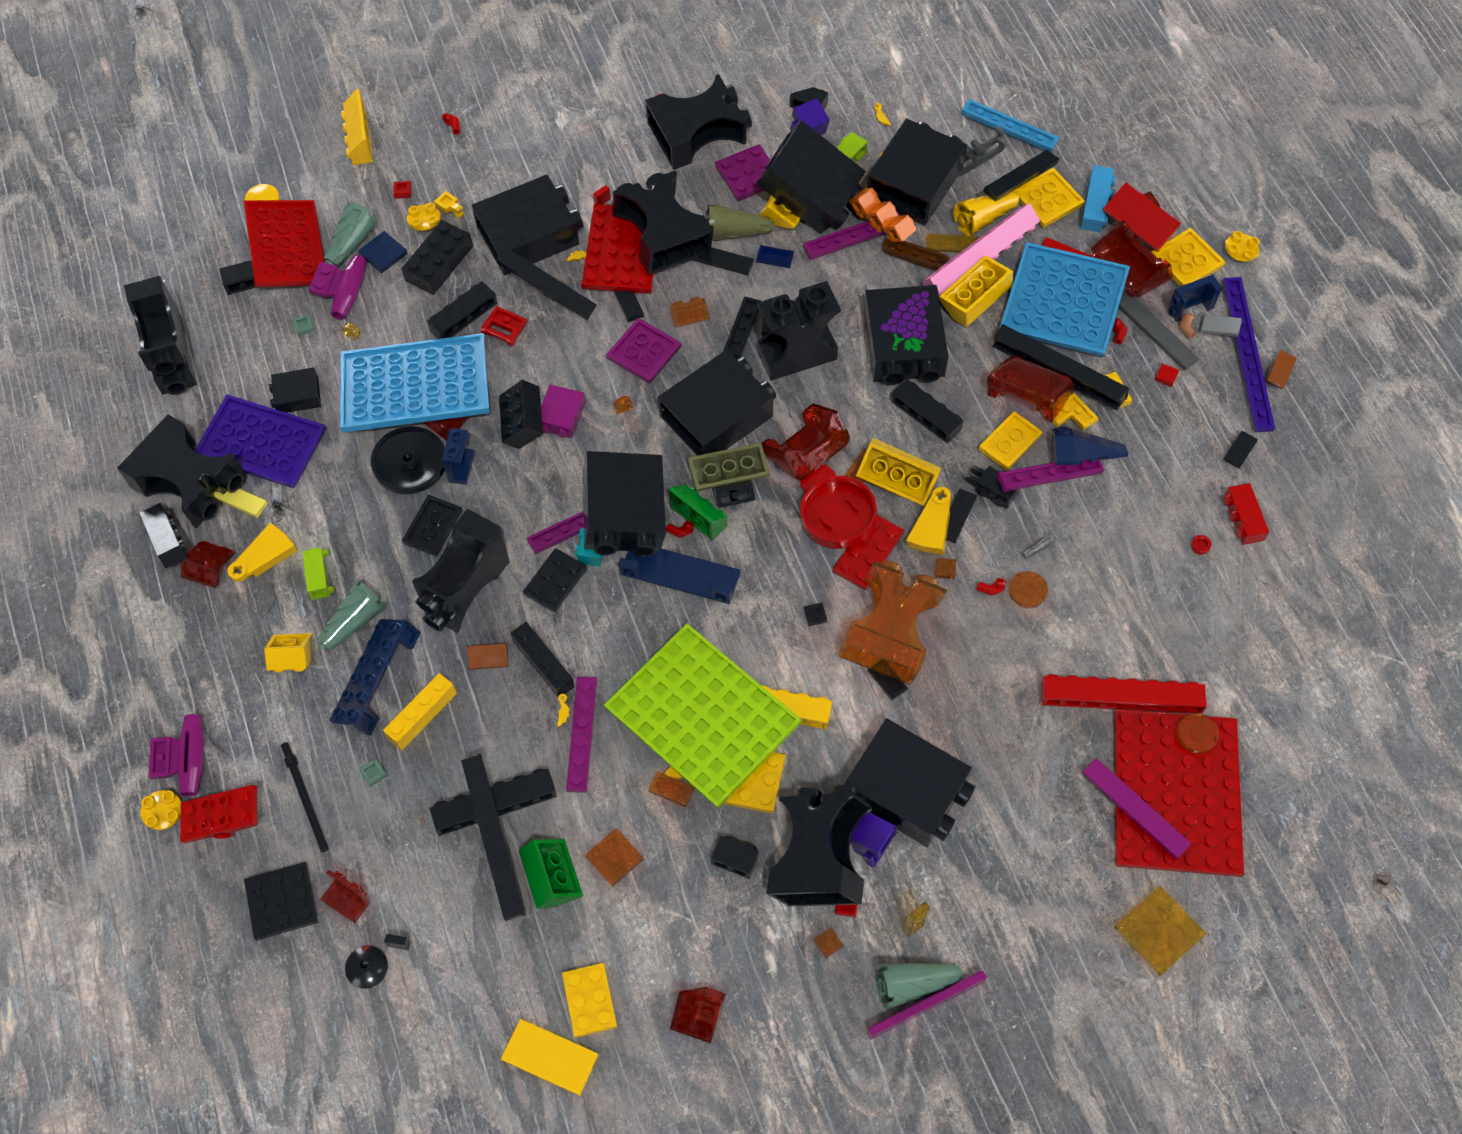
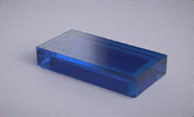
(775, 256)

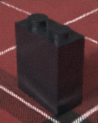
(295, 390)

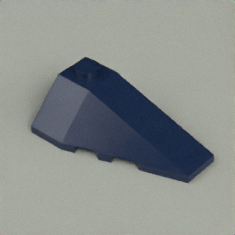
(1073, 446)

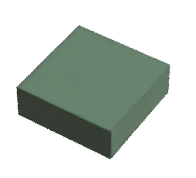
(303, 325)
(373, 772)

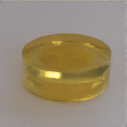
(351, 330)

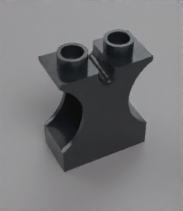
(692, 122)
(668, 229)
(798, 331)
(160, 335)
(169, 465)
(468, 563)
(818, 859)

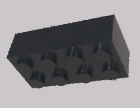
(437, 257)

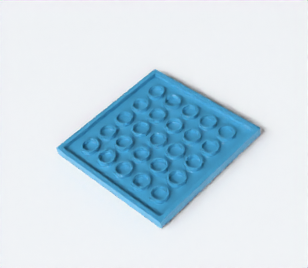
(1065, 298)

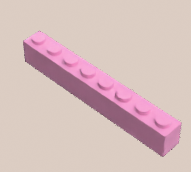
(989, 244)

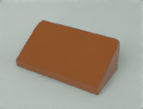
(487, 656)

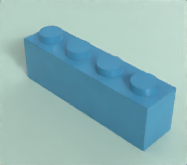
(1097, 198)

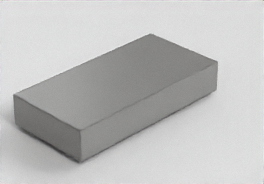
(1221, 325)

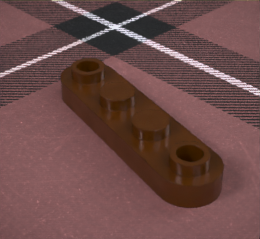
(915, 254)

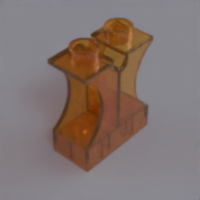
(889, 636)

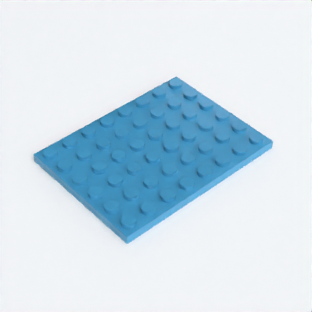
(413, 383)

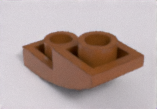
(1281, 369)

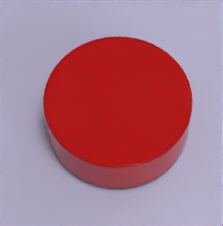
(1201, 545)

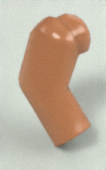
(1185, 325)

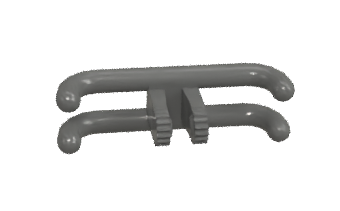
(978, 153)

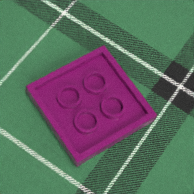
(743, 170)
(643, 350)

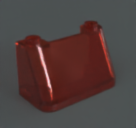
(1124, 248)
(1031, 383)
(811, 445)

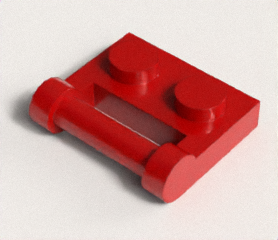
(505, 320)

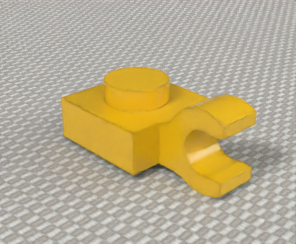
(448, 203)

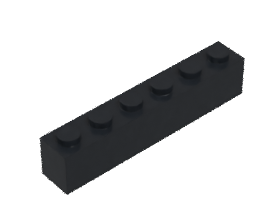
(508, 797)

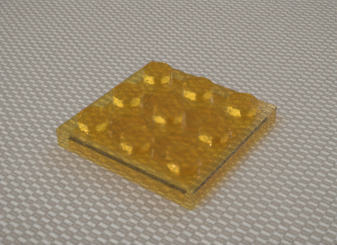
(1160, 930)

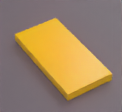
(550, 1057)

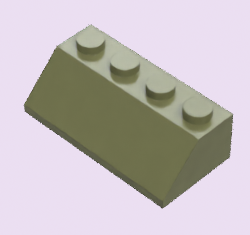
(728, 466)

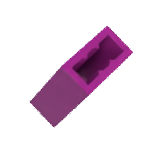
(562, 410)

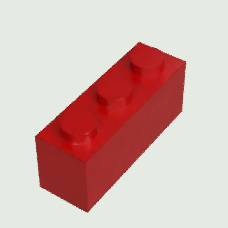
(1246, 514)

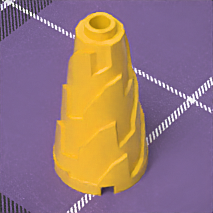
(982, 211)

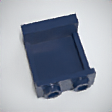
(1194, 293)
(456, 458)

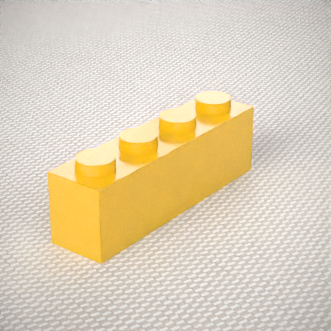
(420, 711)
(812, 711)

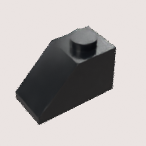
(806, 95)

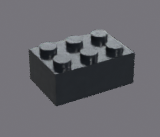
(520, 414)

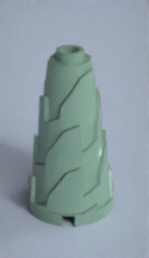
(352, 229)
(352, 614)
(913, 980)

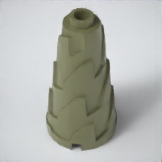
(736, 223)

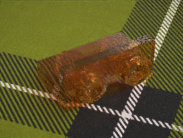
(689, 312)

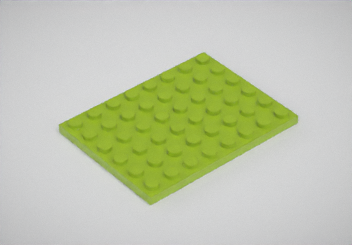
(703, 715)

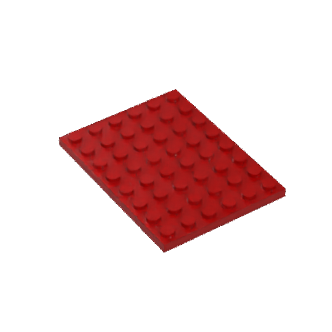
(1185, 788)

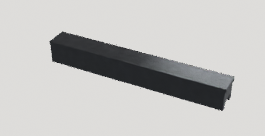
(1084, 378)
(493, 838)

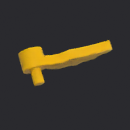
(881, 116)
(577, 255)
(564, 711)

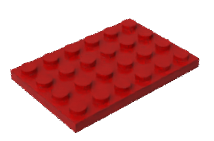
(283, 241)
(614, 254)

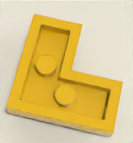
(1077, 411)

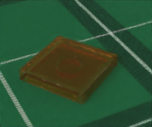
(614, 857)

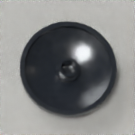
(408, 460)

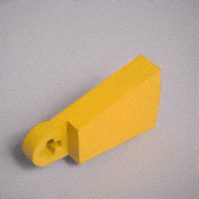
(932, 525)
(262, 554)

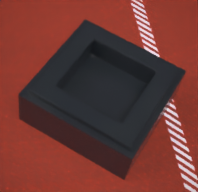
(815, 614)
(397, 942)

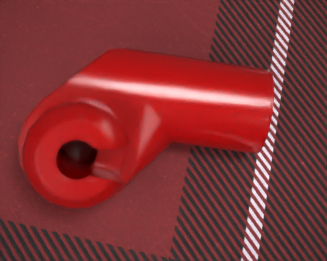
(452, 121)
(1120, 330)
(682, 531)
(992, 589)

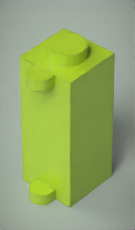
(316, 573)

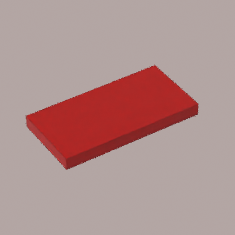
(1143, 216)

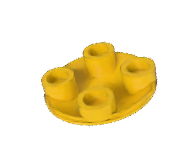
(262, 192)
(423, 217)
(1242, 246)
(160, 809)

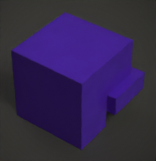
(813, 115)
(872, 838)

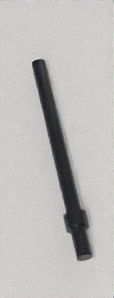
(291, 763)

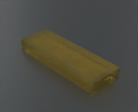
(949, 243)
(916, 919)

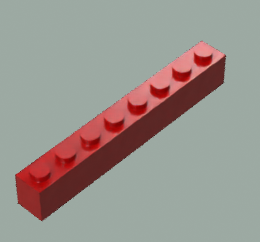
(1123, 694)

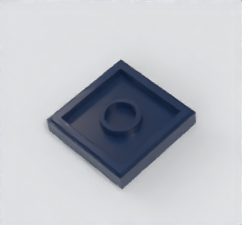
(382, 252)

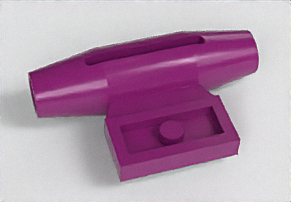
(344, 285)
(180, 756)

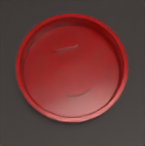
(838, 512)

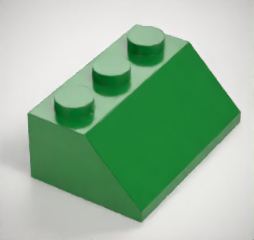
(698, 510)
(550, 872)

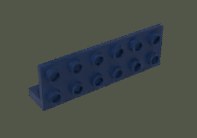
(683, 574)
(369, 671)

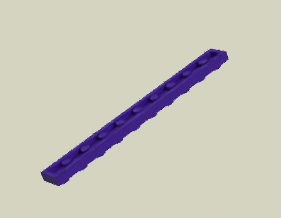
(1249, 356)

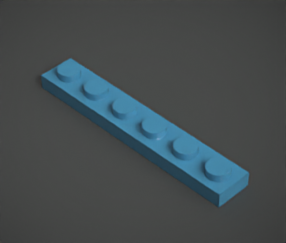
(1010, 125)

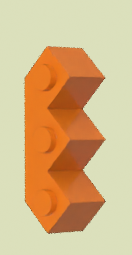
(882, 215)

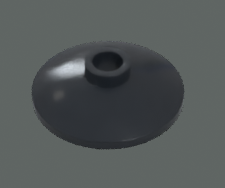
(368, 976)

